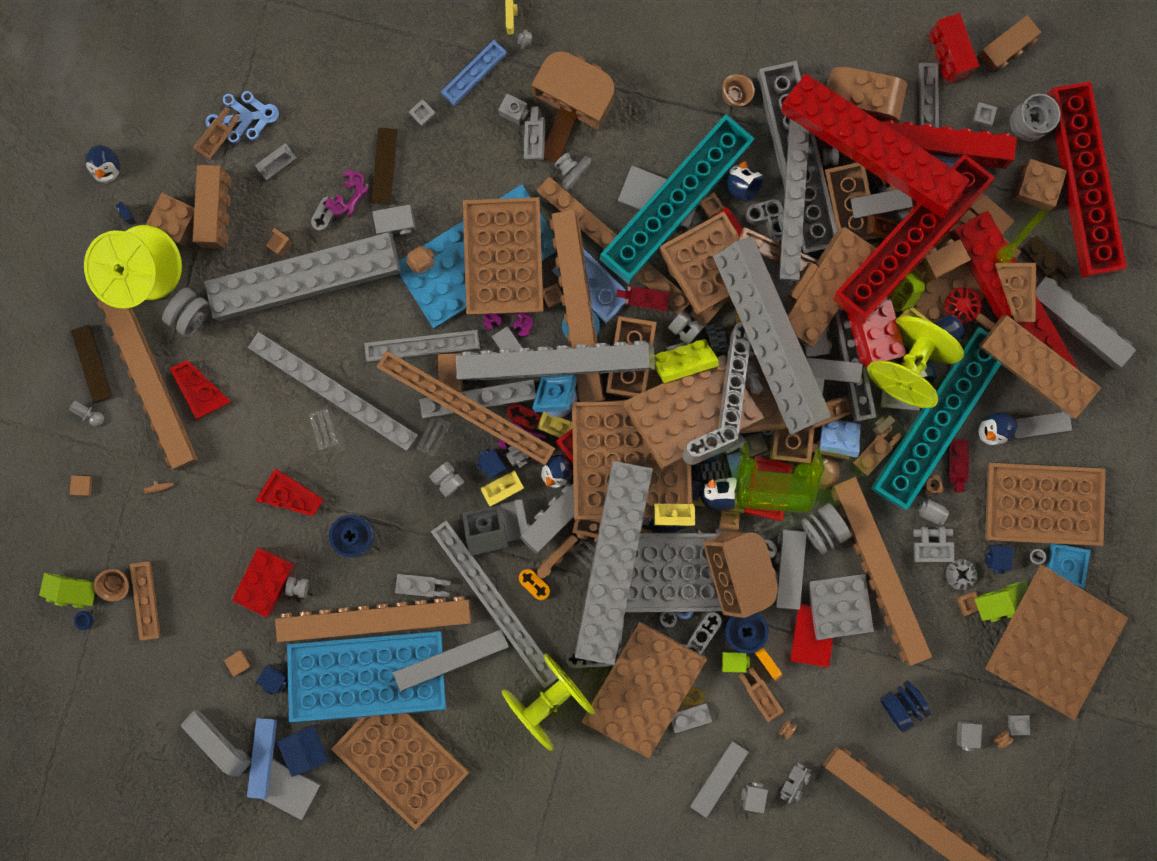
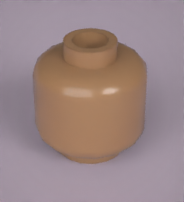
(420, 260)

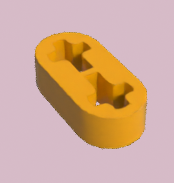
(530, 587)
(768, 664)

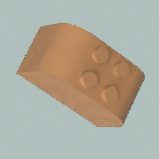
(577, 85)
(872, 92)
(741, 572)

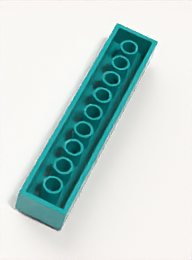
(676, 199)
(937, 425)

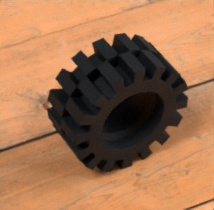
(716, 339)
(710, 471)

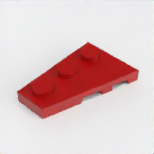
(198, 390)
(289, 494)

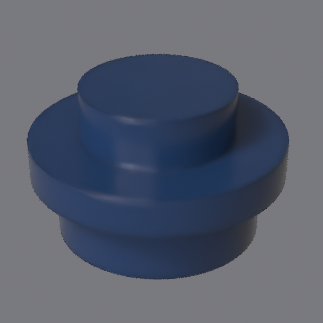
(83, 620)

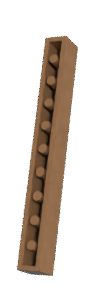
(576, 297)
(150, 385)
(881, 572)
(373, 620)
(901, 807)

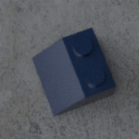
(302, 751)

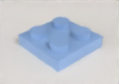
(840, 438)

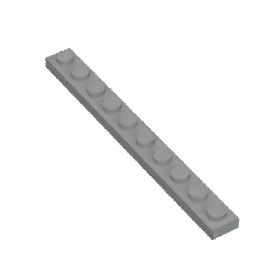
(794, 203)
(332, 391)
(494, 603)

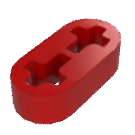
(521, 420)

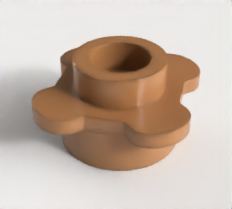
(937, 485)

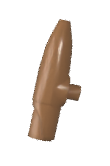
(157, 487)

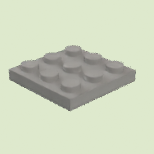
(840, 606)

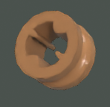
(787, 729)
(1003, 739)

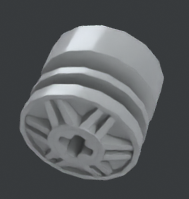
(1043, 112)
(827, 527)

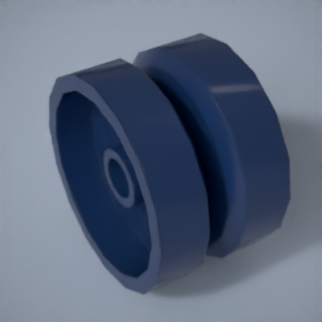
(340, 536)
(749, 642)

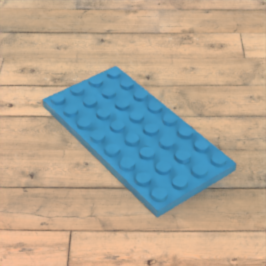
(443, 288)
(357, 677)

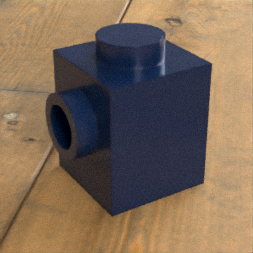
(490, 463)
(999, 558)
(272, 680)

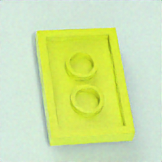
(685, 361)

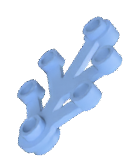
(247, 116)

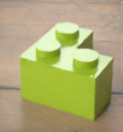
(64, 590)
(1001, 602)

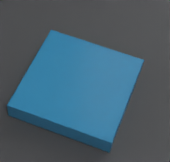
(555, 393)
(1069, 563)

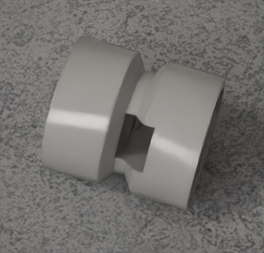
(681, 322)
(446, 479)

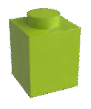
(734, 661)

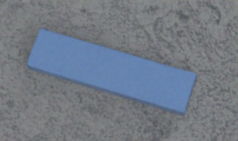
(474, 73)
(262, 758)

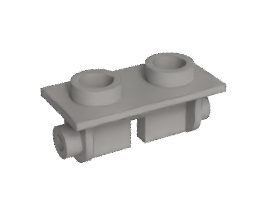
(275, 161)
(800, 777)

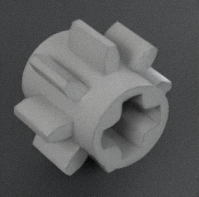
(516, 457)

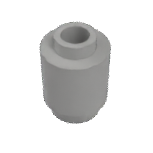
(933, 511)

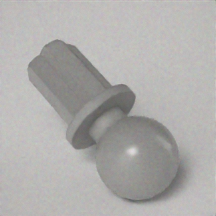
(753, 379)
(95, 419)

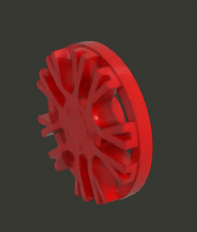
(963, 304)

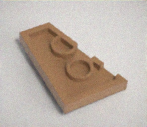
(1019, 289)

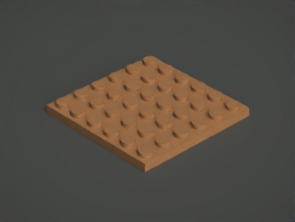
(607, 434)
(1056, 642)

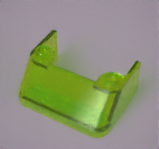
(778, 490)

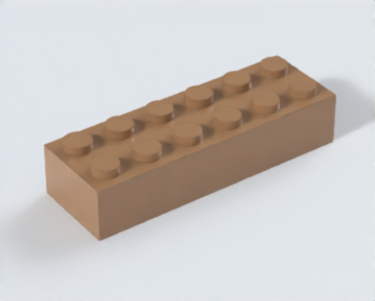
(815, 305)
(1039, 366)

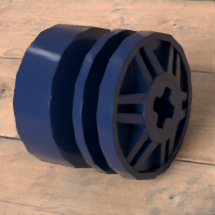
(905, 706)

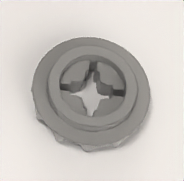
(952, 574)

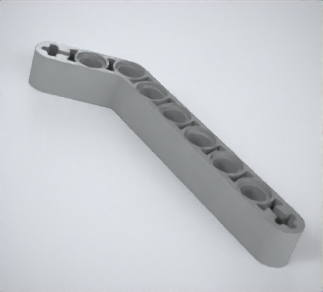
(727, 410)
(690, 643)

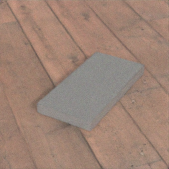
(641, 187)

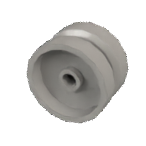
(186, 312)

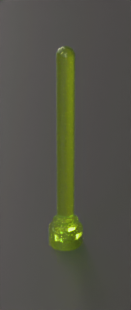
(1007, 253)

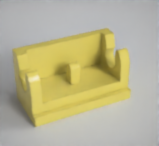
(502, 488)
(674, 514)

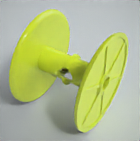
(132, 266)
(925, 343)
(547, 703)

